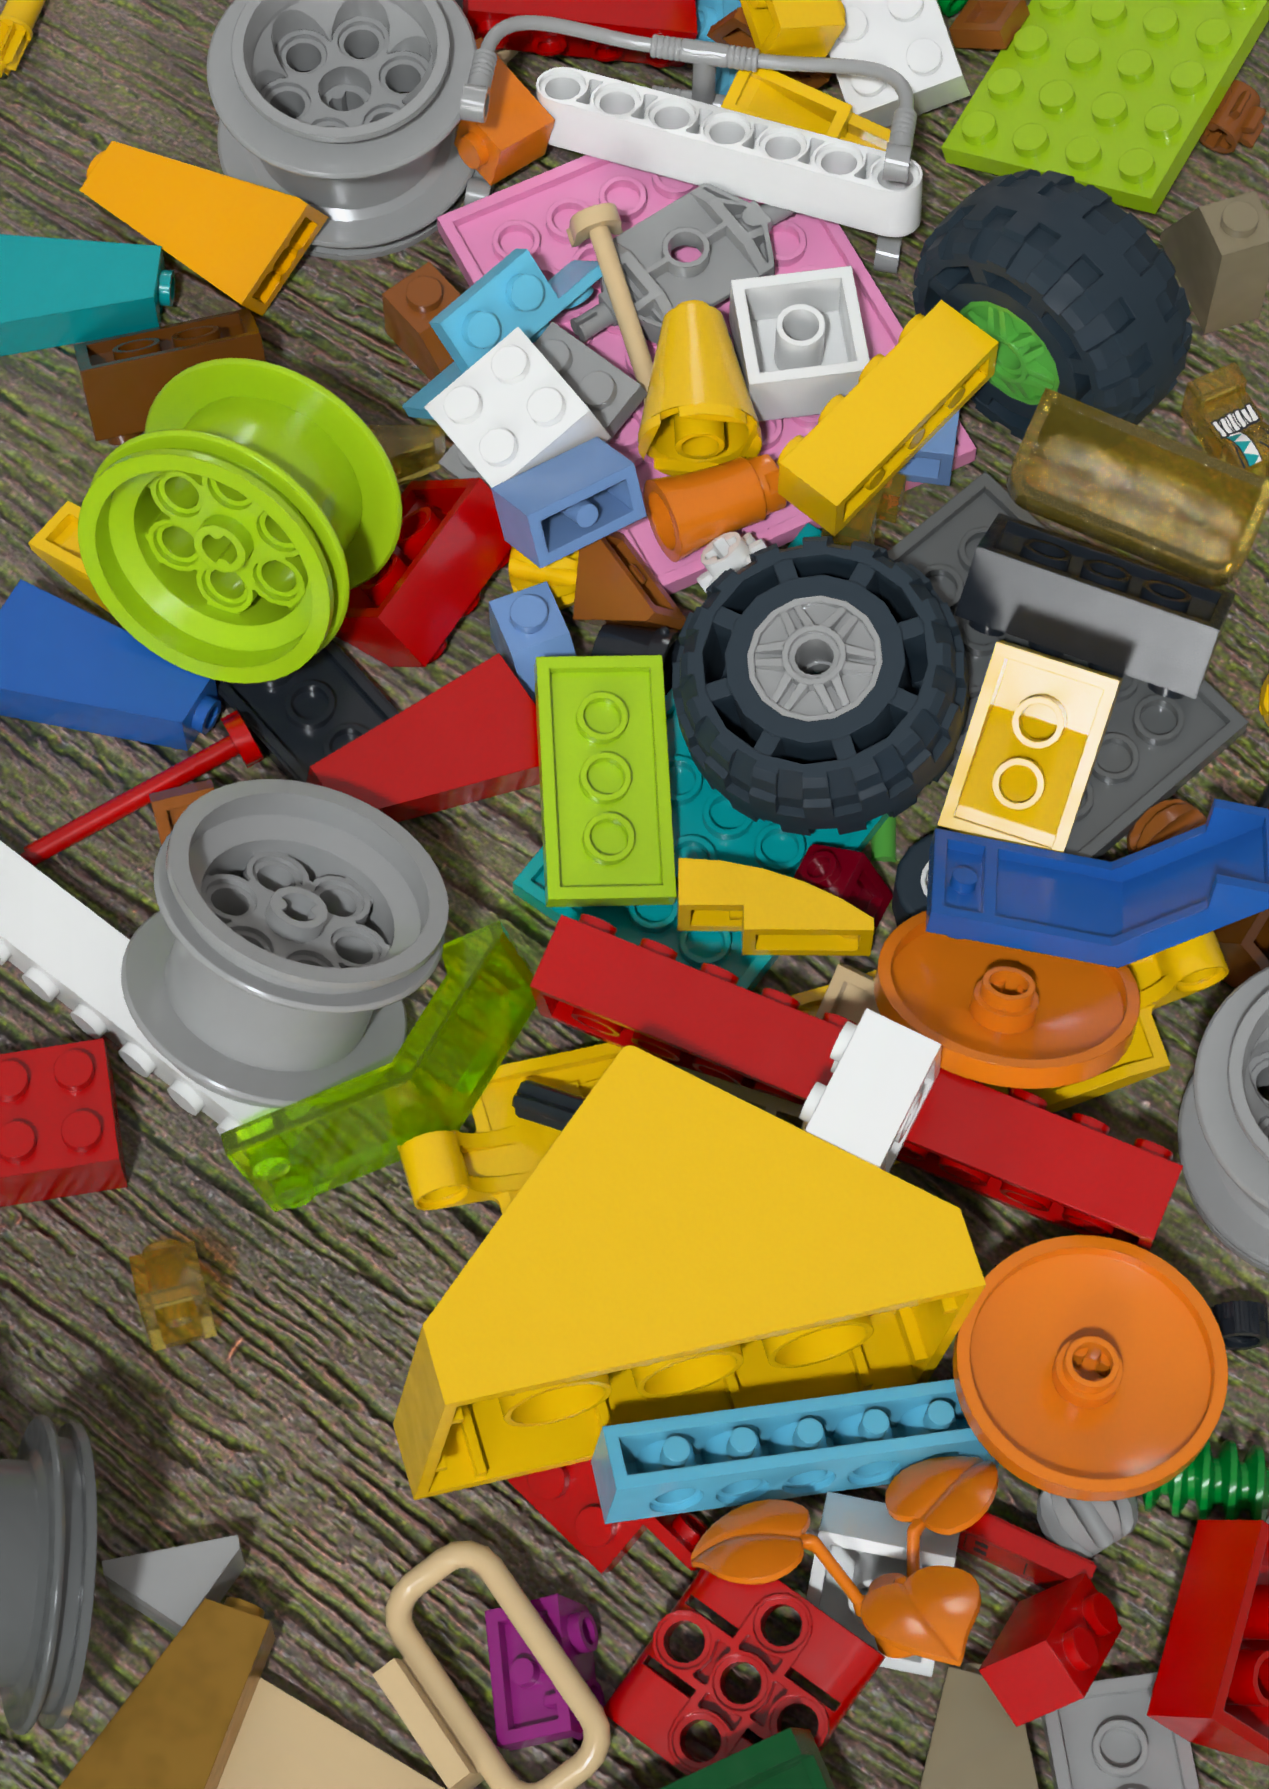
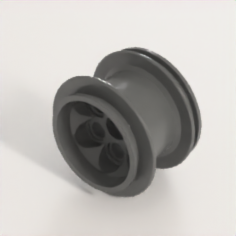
(46, 1573)

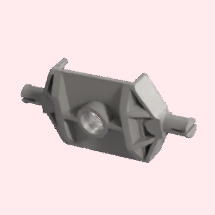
(720, 225)

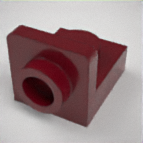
(847, 876)

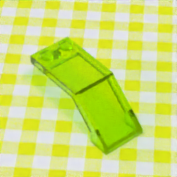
(423, 1089)

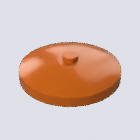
(1006, 1010)
(1090, 1368)

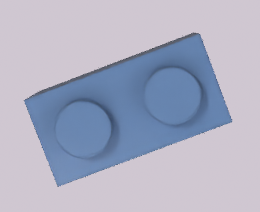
(569, 502)

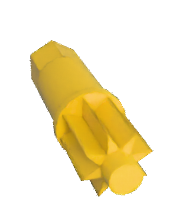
(16, 31)

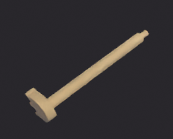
(598, 224)

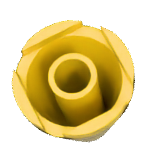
(696, 396)

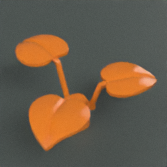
(908, 1615)

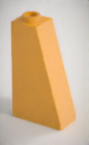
(216, 225)

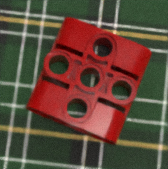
(823, 1653)

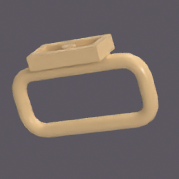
(435, 1708)

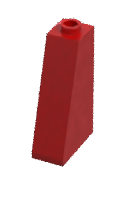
(444, 750)

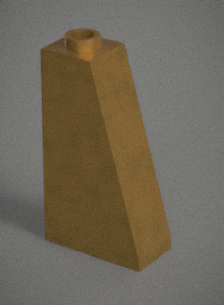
(186, 1708)

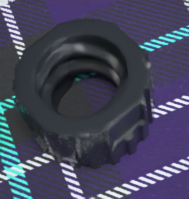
(1242, 1324)

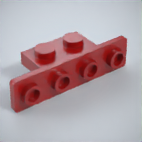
(572, 1506)

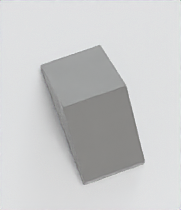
(176, 1580)

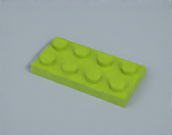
(604, 781)

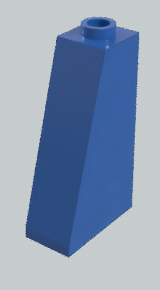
(94, 676)

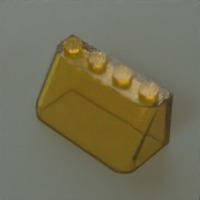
(1137, 490)

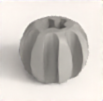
(1085, 1525)

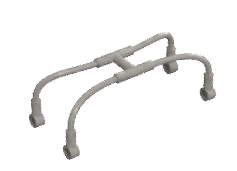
(705, 58)

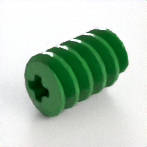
(1220, 1482)

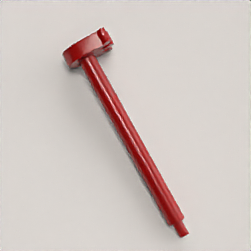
(236, 743)

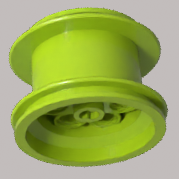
(239, 520)

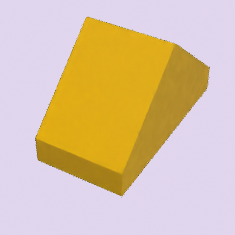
(676, 1269)

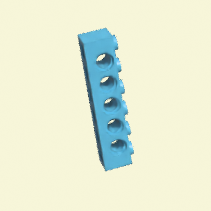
(776, 1450)

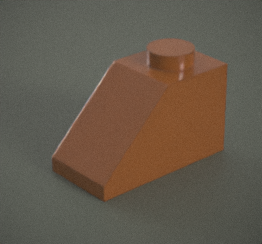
(407, 315)

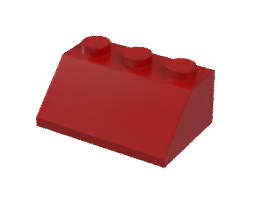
(434, 575)
(1217, 1643)

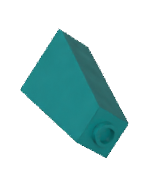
(78, 291)

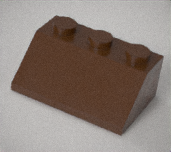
(130, 369)

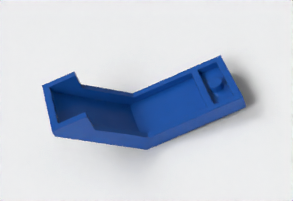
(1097, 906)

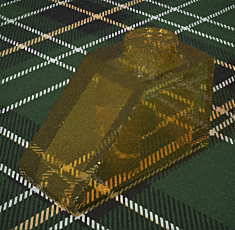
(172, 1294)

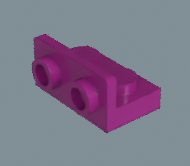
(524, 1698)

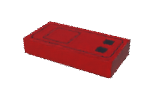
(1022, 1552)

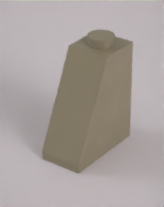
(1222, 260)
(975, 1739)

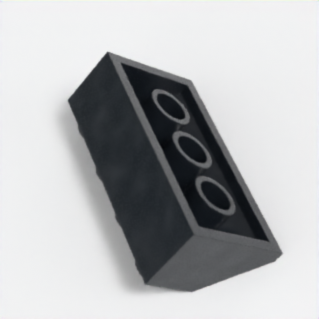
(1094, 606)

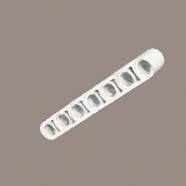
(729, 151)

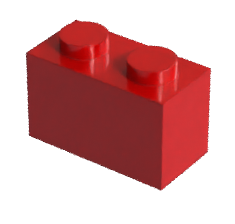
(1051, 1649)

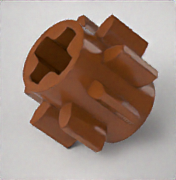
(1235, 120)

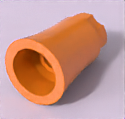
(705, 503)

